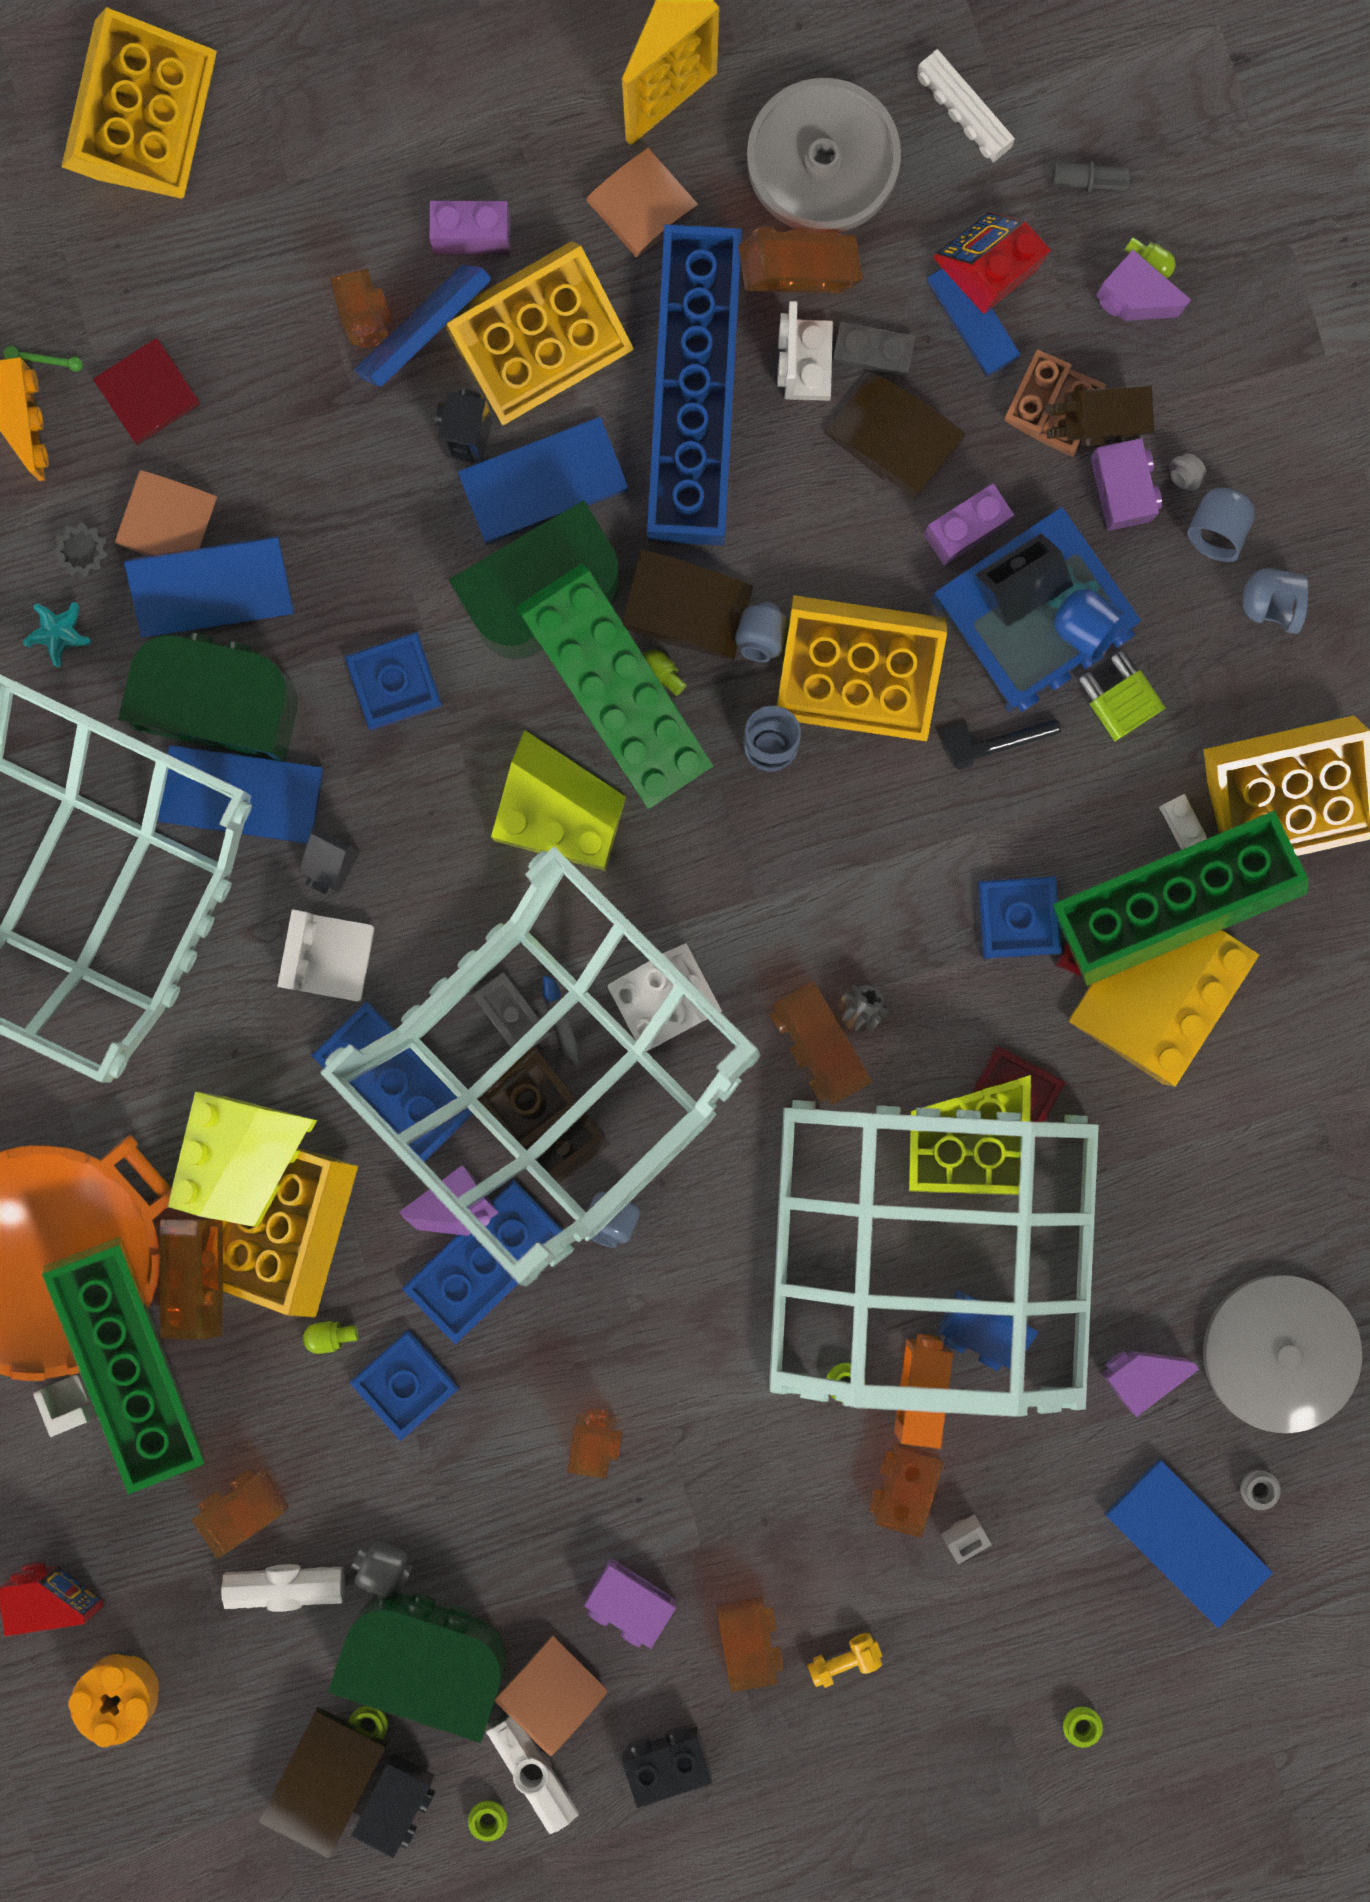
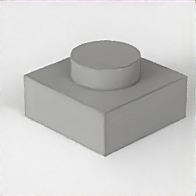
(965, 1539)

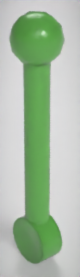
(74, 363)

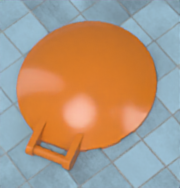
(52, 1208)

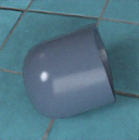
(1226, 513)
(1271, 597)
(760, 734)

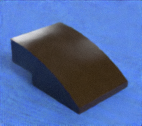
(895, 434)
(686, 605)
(530, 1101)
(323, 1782)

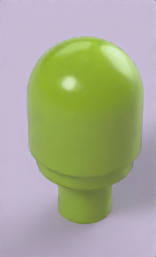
(1155, 255)
(665, 670)
(328, 1336)

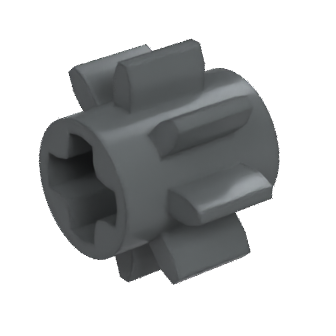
(862, 1008)

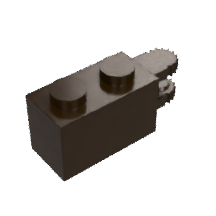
(1104, 414)

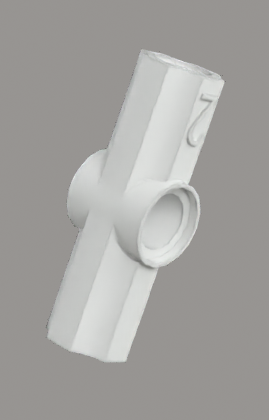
(283, 1587)
(544, 1794)

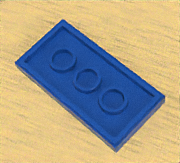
(422, 324)
(542, 480)
(209, 586)
(281, 794)
(400, 1088)
(466, 1279)
(1188, 1543)

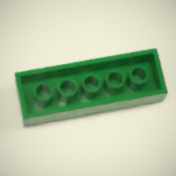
(614, 685)
(1181, 898)
(123, 1365)

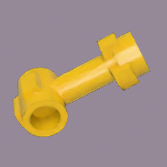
(864, 1654)

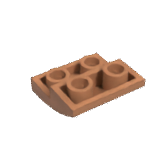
(640, 201)
(1044, 384)
(164, 516)
(551, 1696)

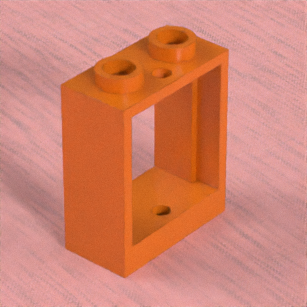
(925, 1365)

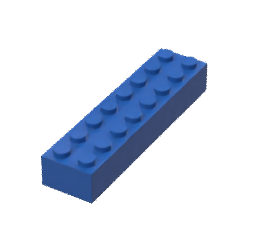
(694, 385)

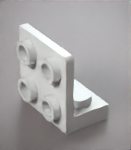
(808, 357)
(326, 956)
(646, 988)

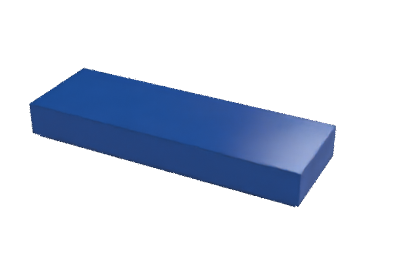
(980, 332)

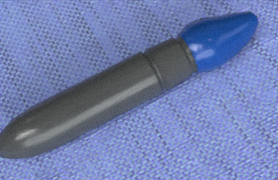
(563, 1027)

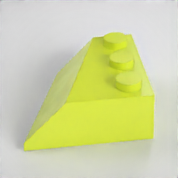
(557, 805)
(234, 1158)
(970, 1160)

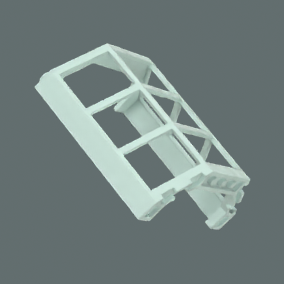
(199, 926)
(350, 1063)
(860, 1395)

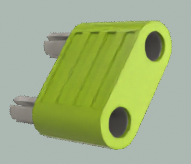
(1125, 704)

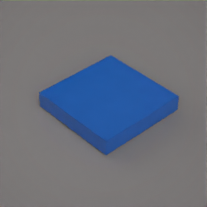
(393, 681)
(1019, 917)
(404, 1385)

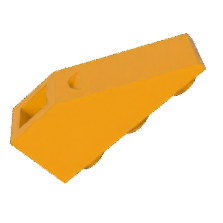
(20, 417)

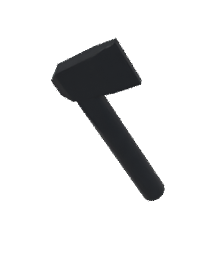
(963, 753)

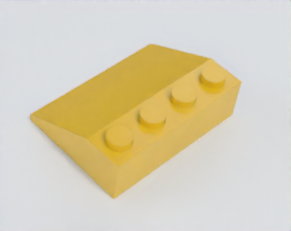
(669, 62)
(138, 106)
(538, 332)
(862, 667)
(1307, 775)
(1166, 1005)
(291, 1250)

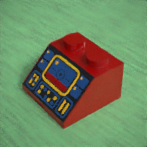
(992, 258)
(45, 1600)

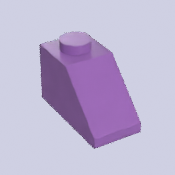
(1140, 292)
(431, 1215)
(1145, 1377)

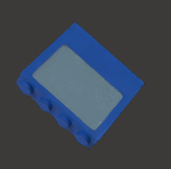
(1029, 651)

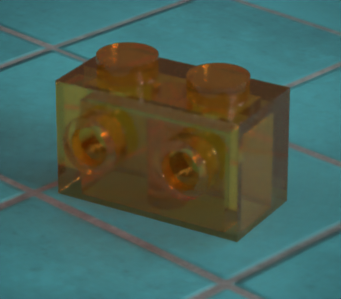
(361, 308)
(594, 1444)
(906, 1489)
(240, 1512)
(747, 1643)

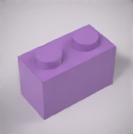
(470, 227)
(1126, 484)
(968, 524)
(629, 1604)

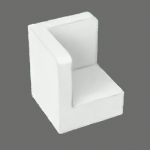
(64, 1405)

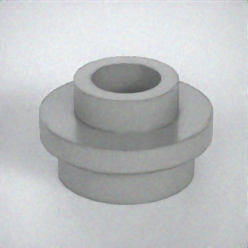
(1187, 471)
(1271, 1492)

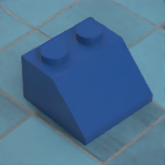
(982, 1333)

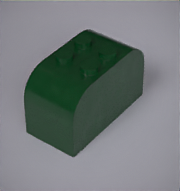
(527, 566)
(210, 696)
(422, 1664)

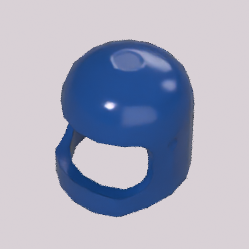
(1088, 623)

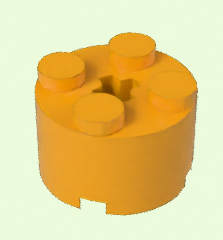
(98, 1715)

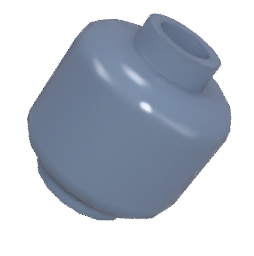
(762, 632)
(620, 1228)

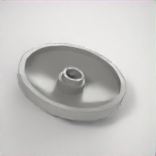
(823, 155)
(1282, 1353)

